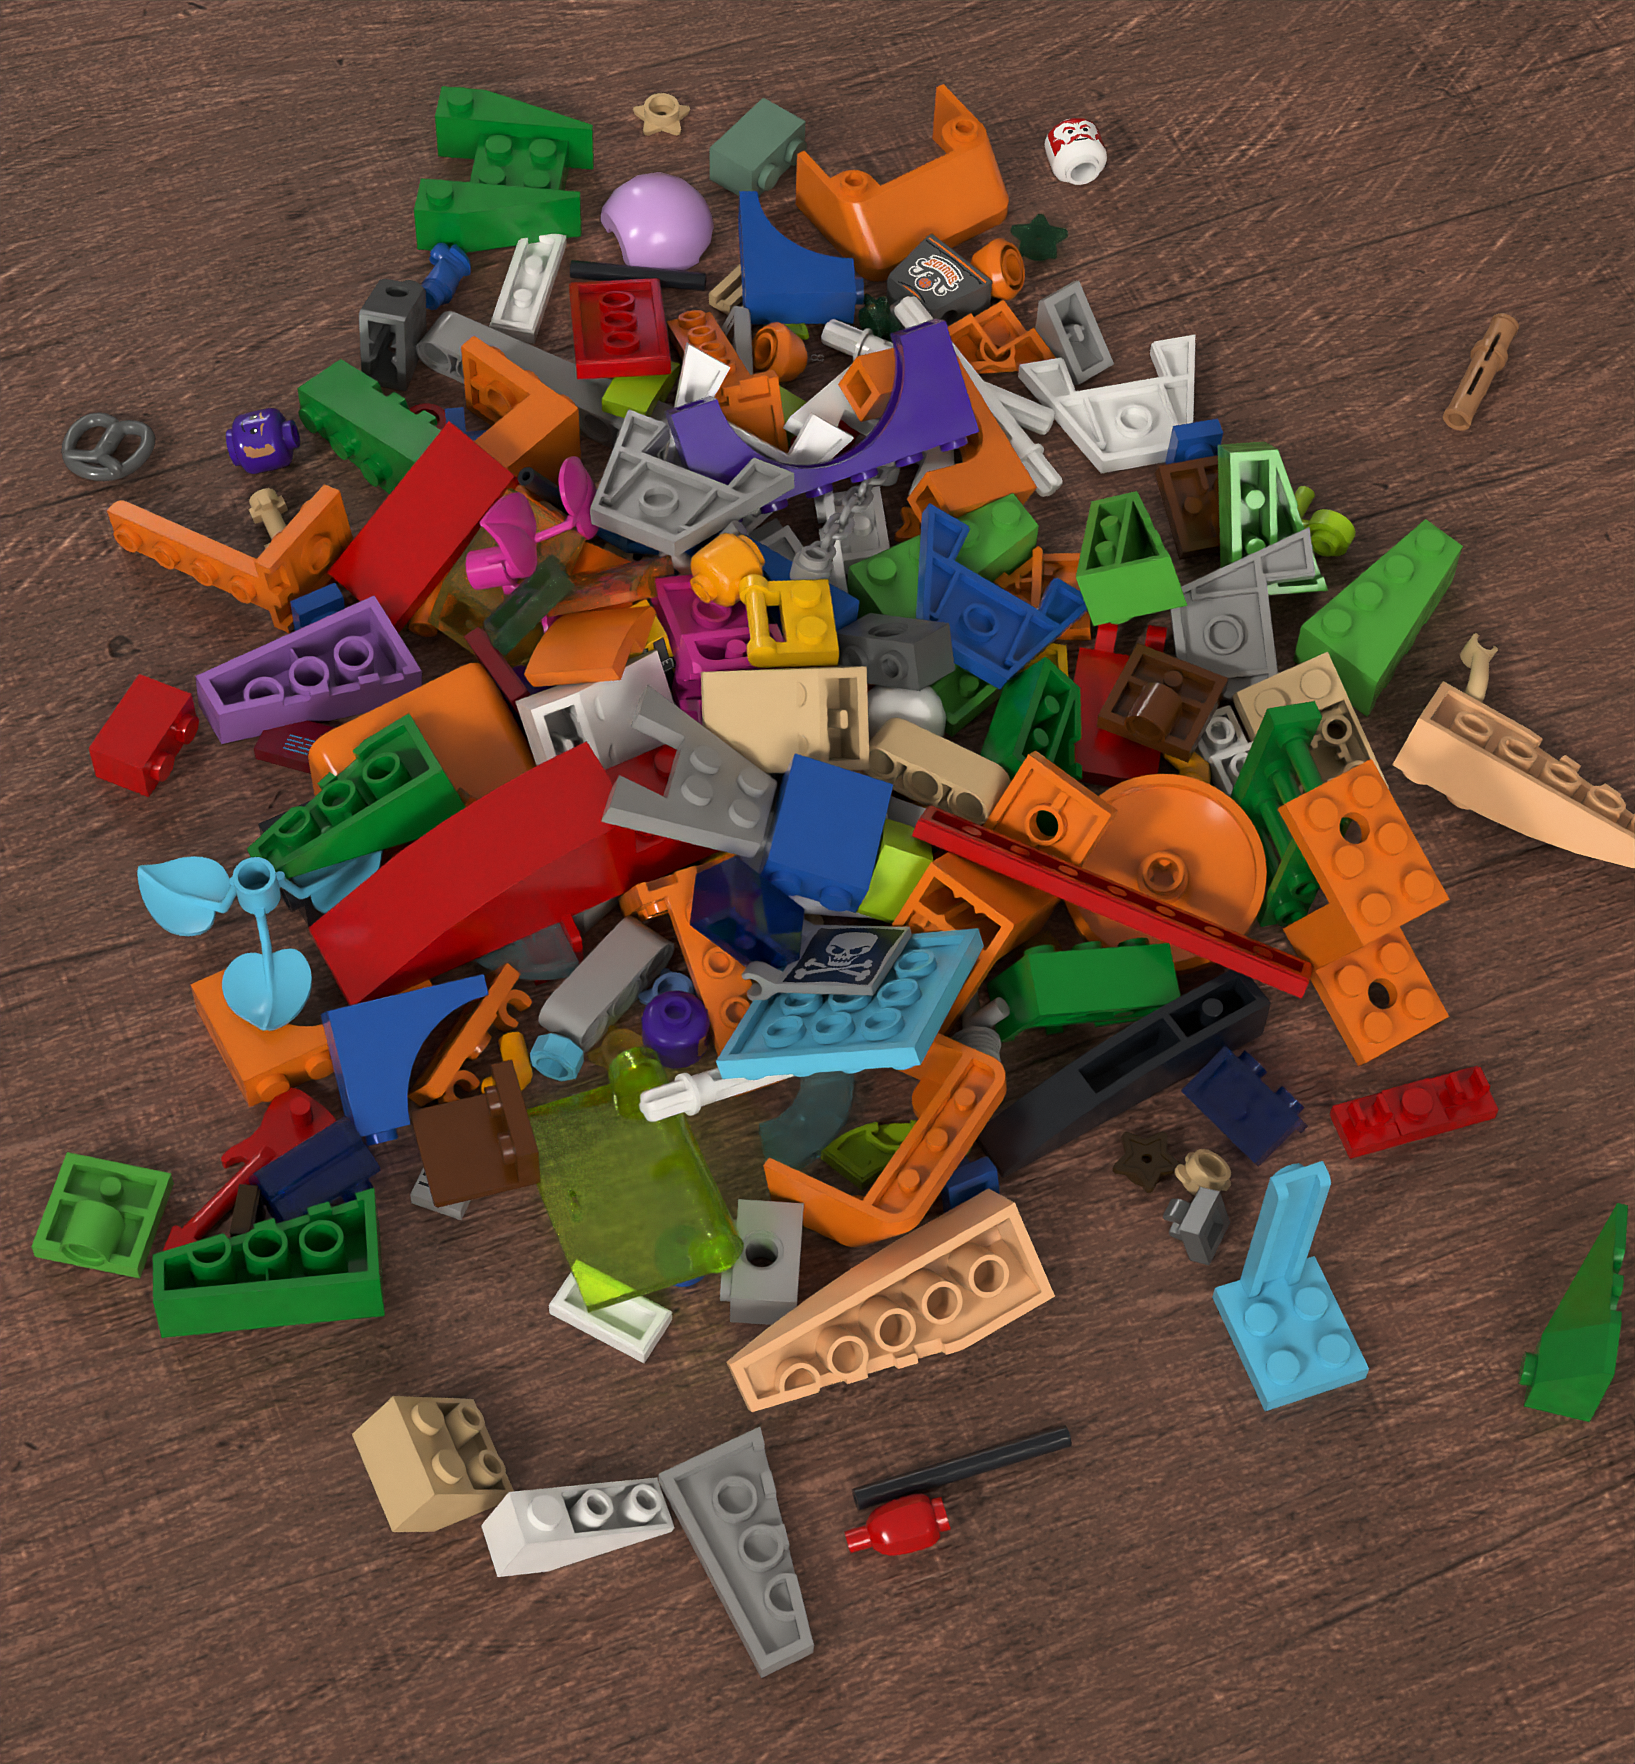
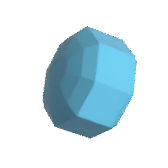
(557, 1057)

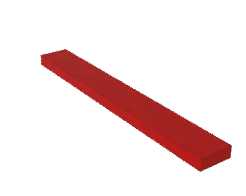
(1114, 901)

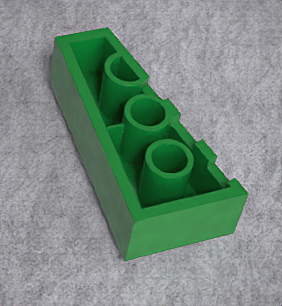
(276, 1274)

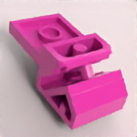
(701, 638)

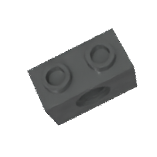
(897, 650)

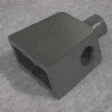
(395, 315)

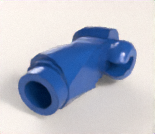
(444, 278)

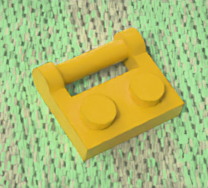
(805, 622)

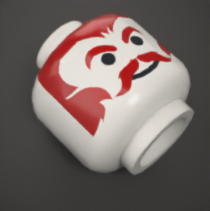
(1075, 151)

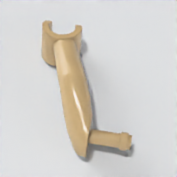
(1477, 659)

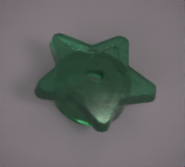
(1039, 228)
(878, 317)

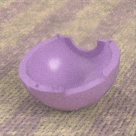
(659, 222)

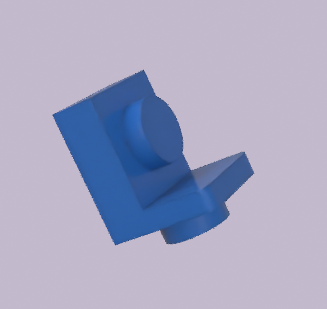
(1194, 441)

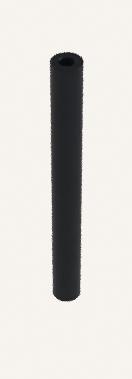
(961, 1467)

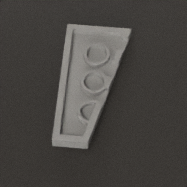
(739, 1536)

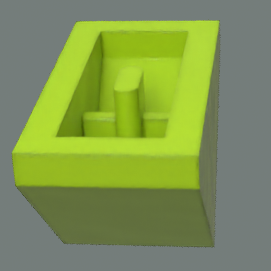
(896, 871)

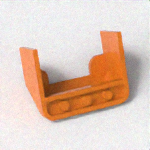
(946, 197)
(952, 1106)

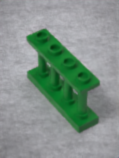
(1268, 783)

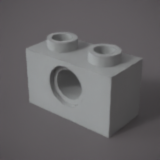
(767, 1292)

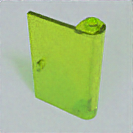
(640, 1185)

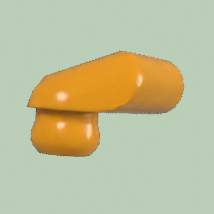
(514, 1048)

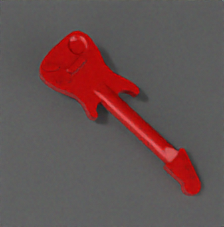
(286, 1124)

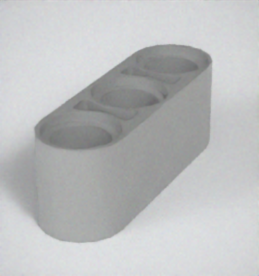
(606, 983)

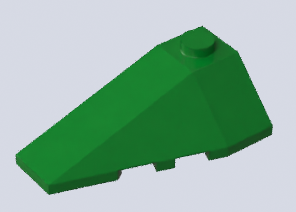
(377, 802)

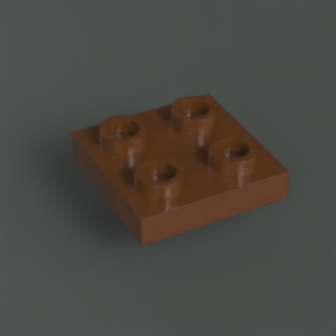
(1192, 505)
(1162, 702)

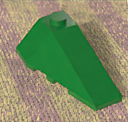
(1582, 1338)

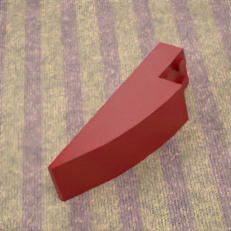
(497, 874)

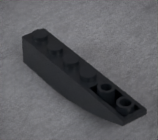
(1127, 1070)

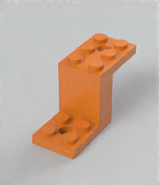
(527, 417)
(1370, 895)
(1007, 911)

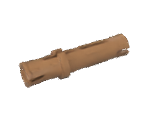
(1497, 337)

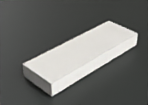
(528, 287)

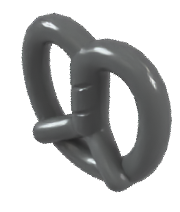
(102, 454)

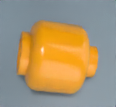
(722, 566)

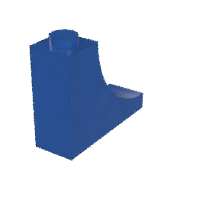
(790, 281)
(377, 1046)

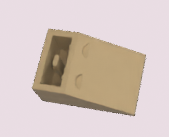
(788, 712)
(1339, 737)

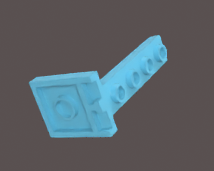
(1282, 1305)

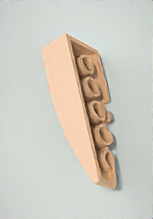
(1504, 775)
(904, 1303)

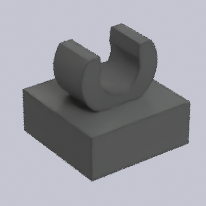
(1199, 1224)

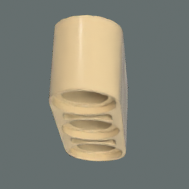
(936, 770)

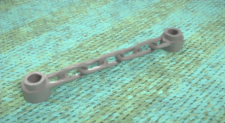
(815, 560)

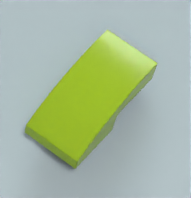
(638, 392)

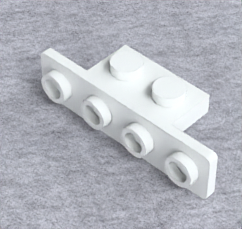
(865, 539)

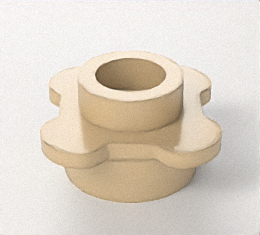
(1204, 1170)

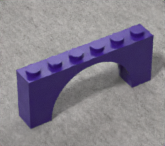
(923, 412)

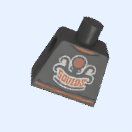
(940, 281)

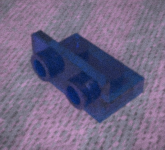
(1243, 1105)

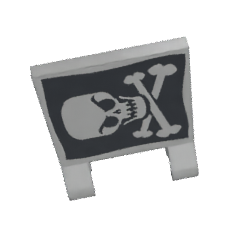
(833, 962)

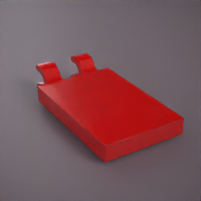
(1104, 755)

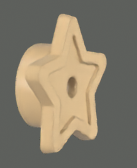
(661, 104)

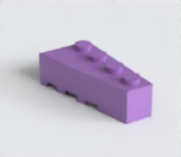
(312, 674)

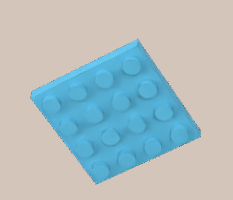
(856, 1032)

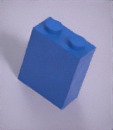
(825, 833)

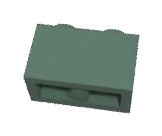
(757, 149)

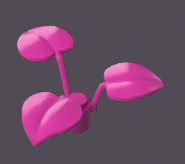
(514, 530)

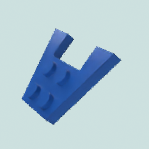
(989, 627)

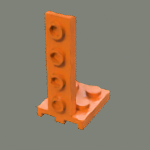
(745, 399)
(283, 572)
(712, 970)

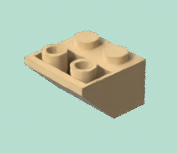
(431, 1462)

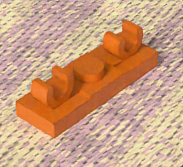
(469, 1038)

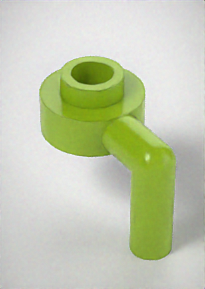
(1329, 530)

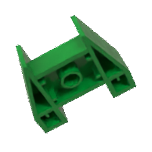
(515, 177)

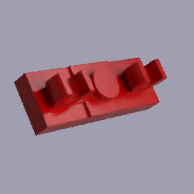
(1414, 1111)

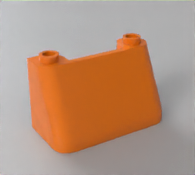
(460, 720)

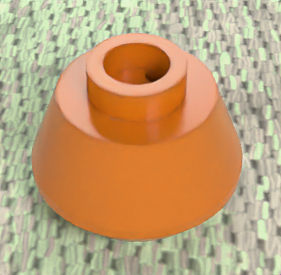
(1003, 265)
(779, 350)

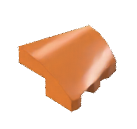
(997, 341)

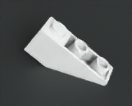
(572, 1523)

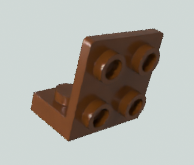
(478, 1142)

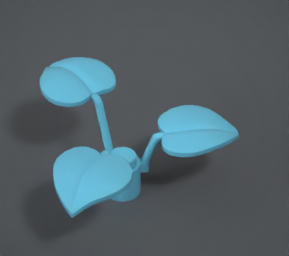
(257, 987)

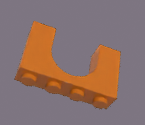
(989, 460)
(260, 1060)

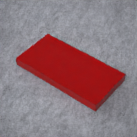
(619, 329)
(423, 525)

